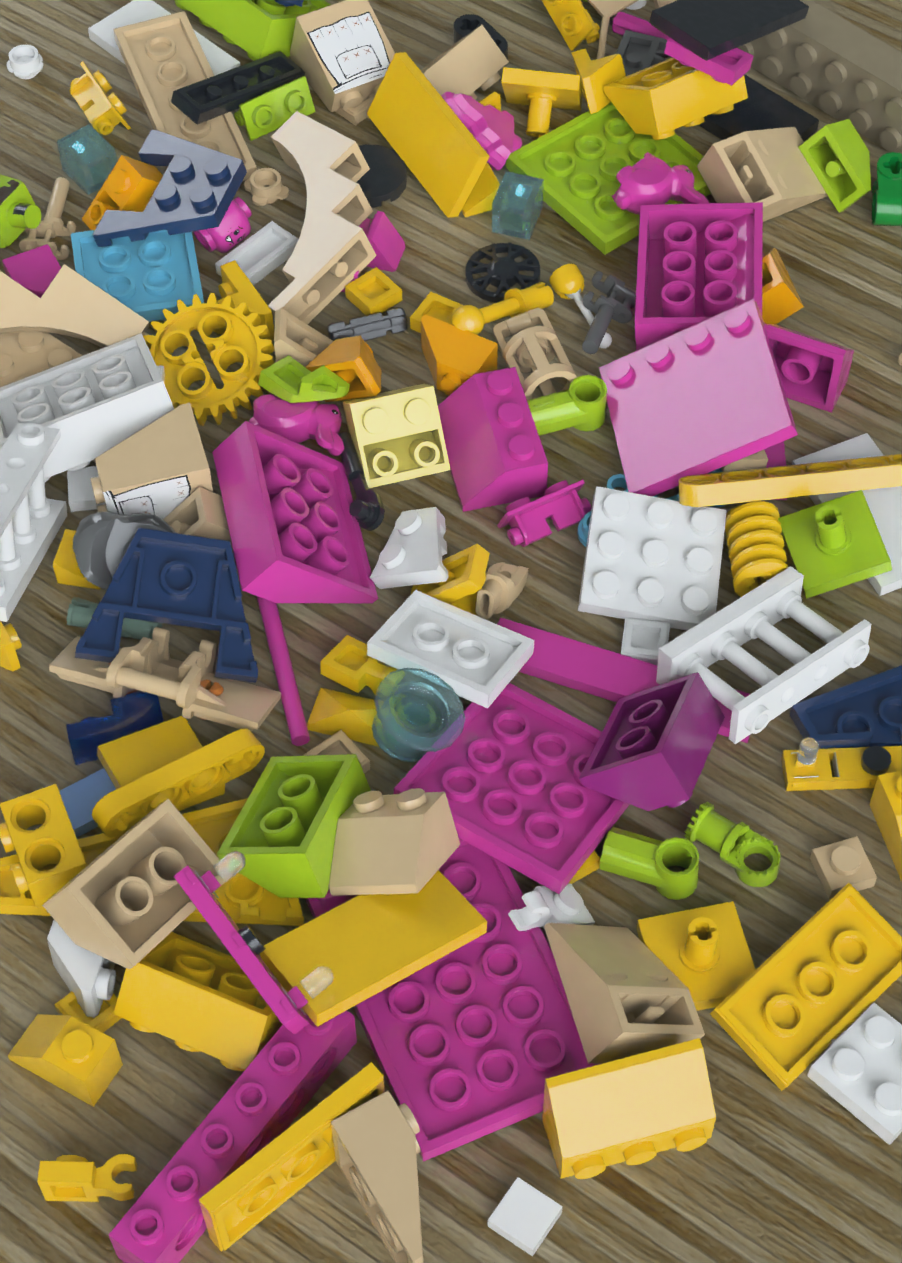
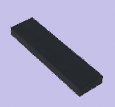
(231, 88)

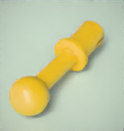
(515, 302)

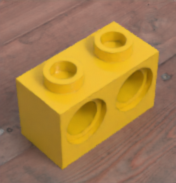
(48, 844)

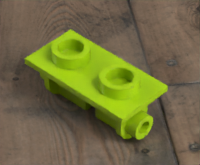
(274, 108)

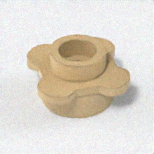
(266, 186)

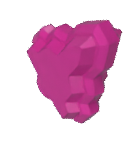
(488, 125)

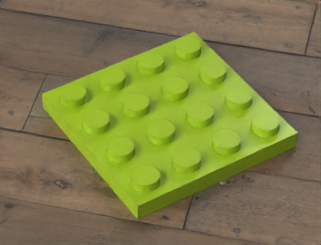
(582, 166)

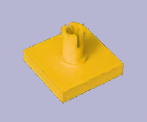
(542, 93)
(701, 949)

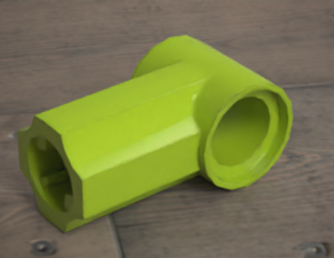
(577, 407)
(648, 861)

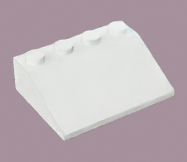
(90, 400)

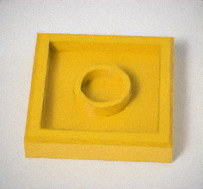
(149, 750)

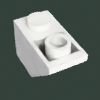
(83, 971)

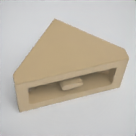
(297, 339)

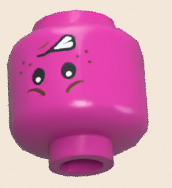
(231, 231)

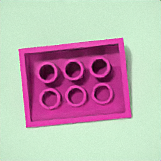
(695, 265)
(291, 521)

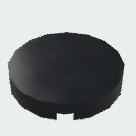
(386, 174)

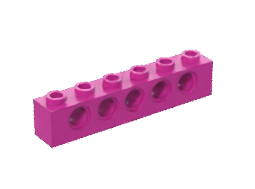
(244, 1121)

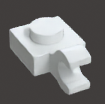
(547, 906)

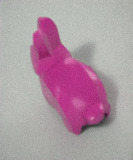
(655, 183)
(300, 421)

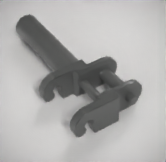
(614, 306)

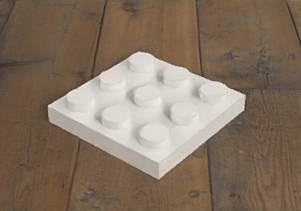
(652, 559)

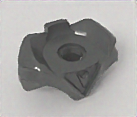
(104, 539)

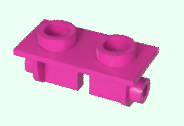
(529, 518)

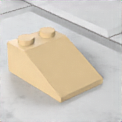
(379, 1160)

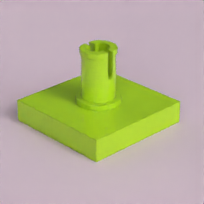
(835, 543)

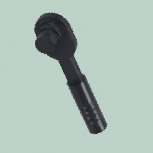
(368, 505)

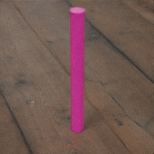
(284, 672)

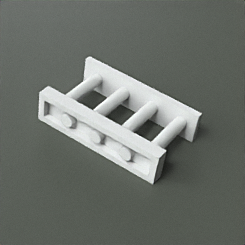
(26, 514)
(754, 618)

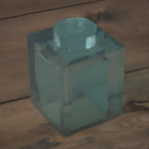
(87, 158)
(517, 205)

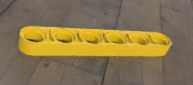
(790, 481)

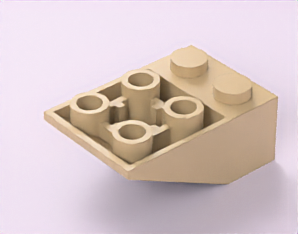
(761, 169)
(620, 992)

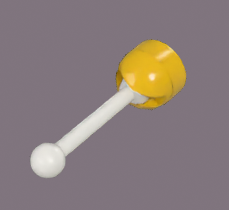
(569, 284)

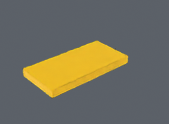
(427, 135)
(373, 944)
(813, 986)
(283, 1164)

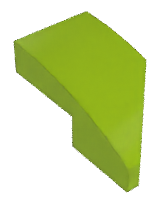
(298, 384)

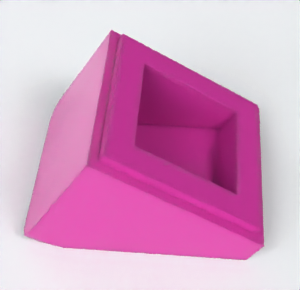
(385, 242)

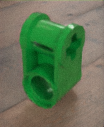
(888, 191)

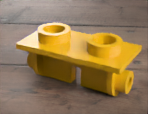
(572, 21)
(99, 107)

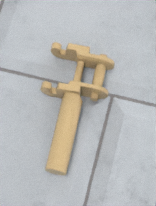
(52, 224)

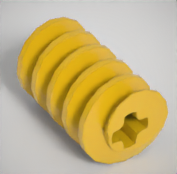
(754, 545)

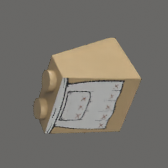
(342, 52)
(153, 467)

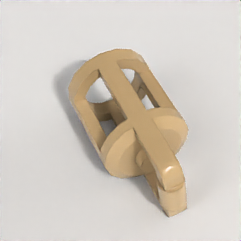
(533, 350)

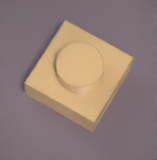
(843, 864)

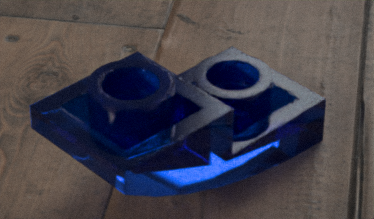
(130, 715)

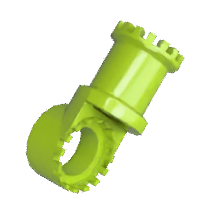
(734, 844)

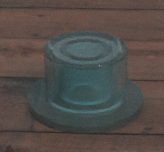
(416, 714)

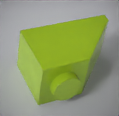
(839, 162)

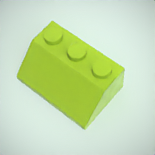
(293, 821)

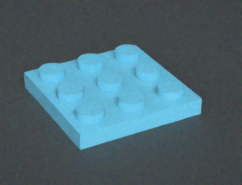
(142, 273)

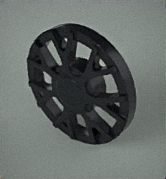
(501, 271)

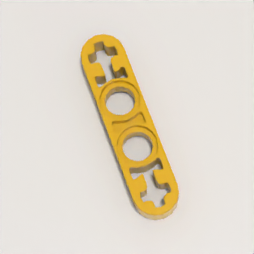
(178, 781)

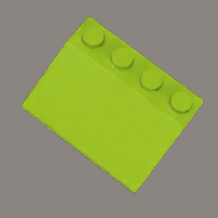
(253, 25)

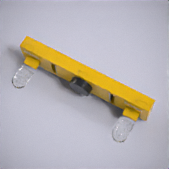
(853, 767)

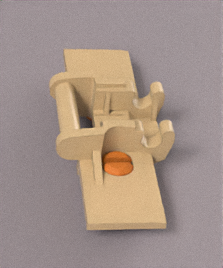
(189, 682)

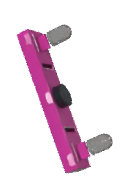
(246, 946)

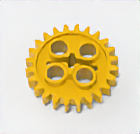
(242, 342)

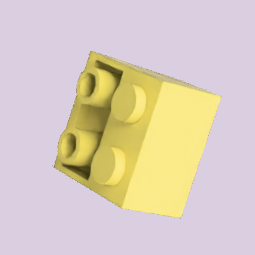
(397, 434)

